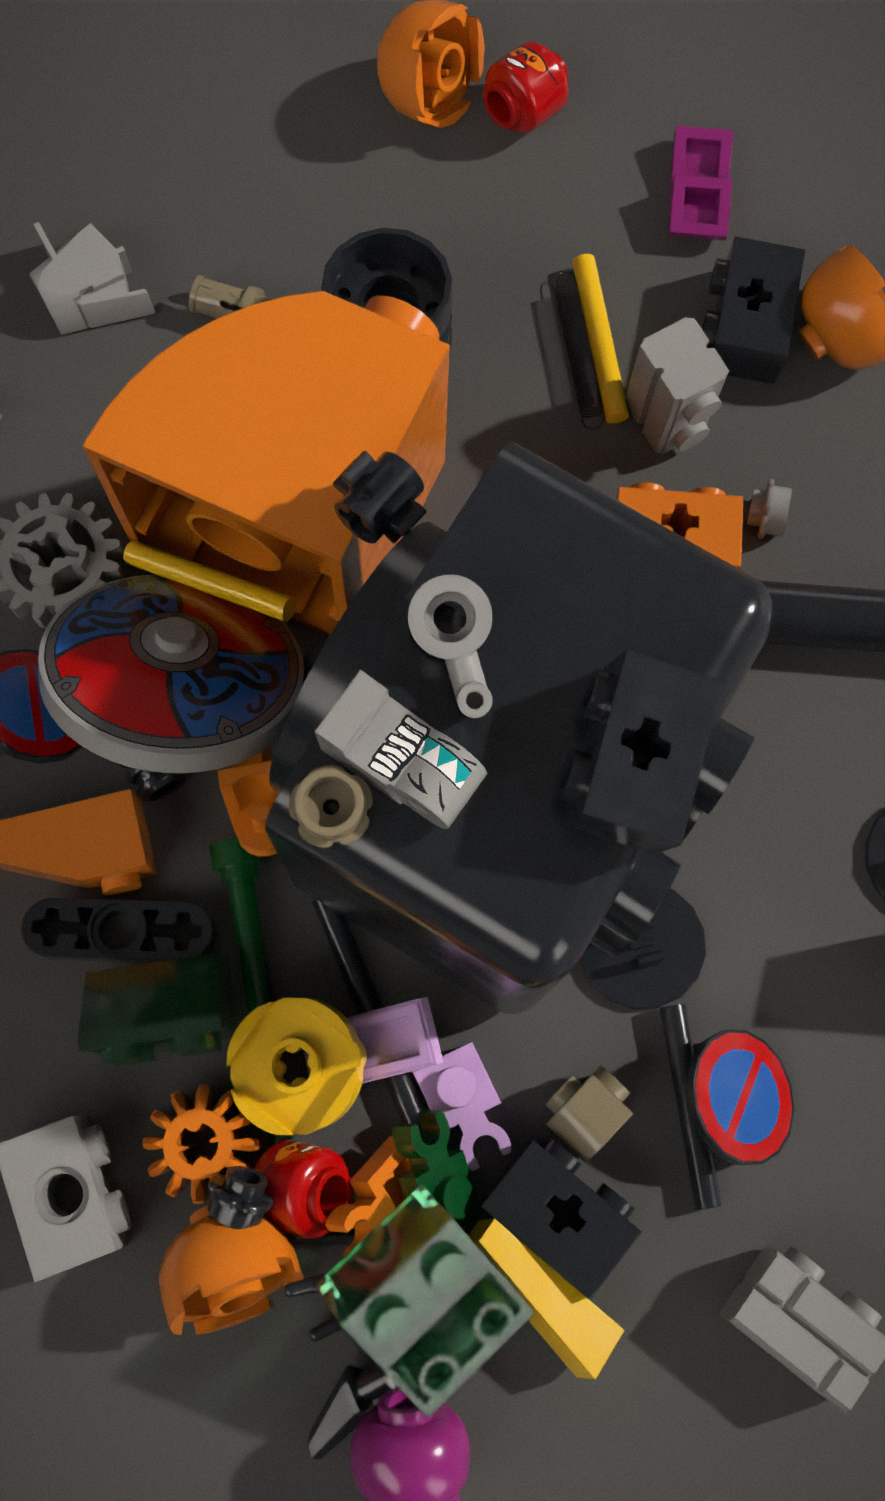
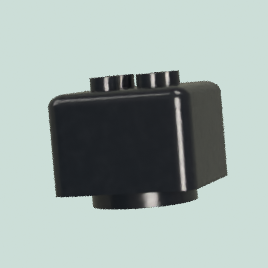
(571, 585)

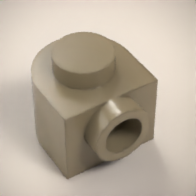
(588, 1112)

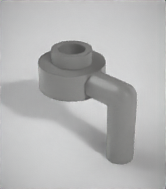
(458, 648)

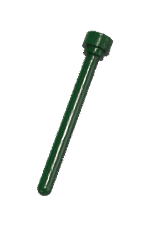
(238, 871)

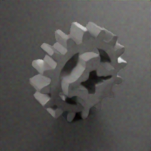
(41, 539)

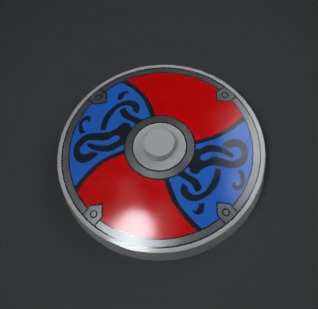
(168, 675)

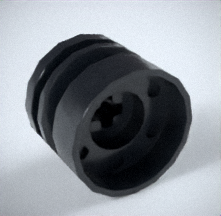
(394, 266)

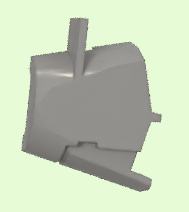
(87, 283)

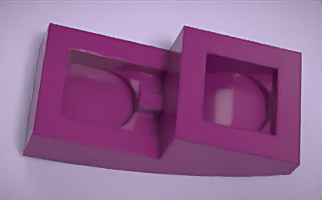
(700, 183)

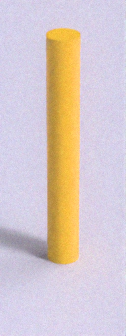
(600, 339)
(210, 580)

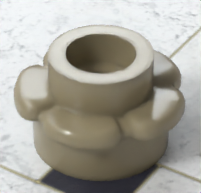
(326, 784)

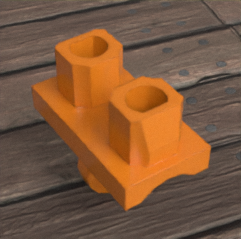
(249, 801)

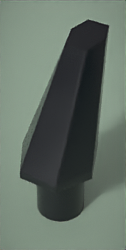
(347, 1406)

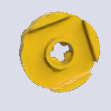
(258, 1072)

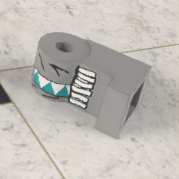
(399, 752)

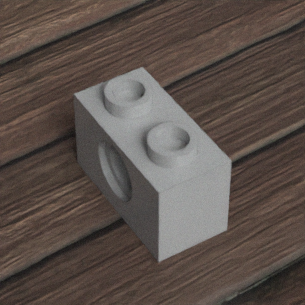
(30, 1173)

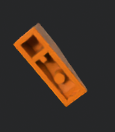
(82, 844)

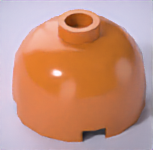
(429, 61)
(845, 311)
(223, 1273)

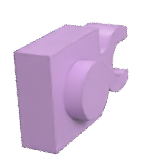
(463, 1094)

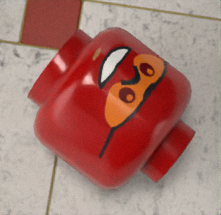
(526, 87)
(305, 1186)

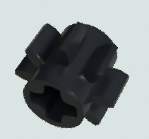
(379, 497)

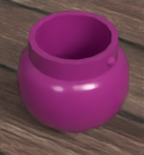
(407, 1455)

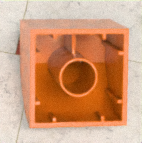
(249, 422)

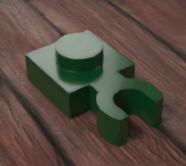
(438, 1169)

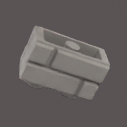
(676, 386)
(806, 1327)

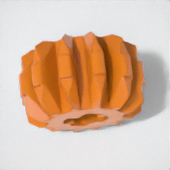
(198, 1120)

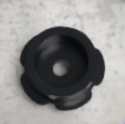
(239, 1197)

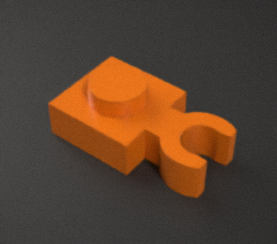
(376, 1191)

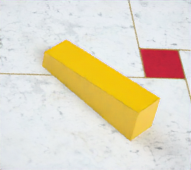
(563, 1315)

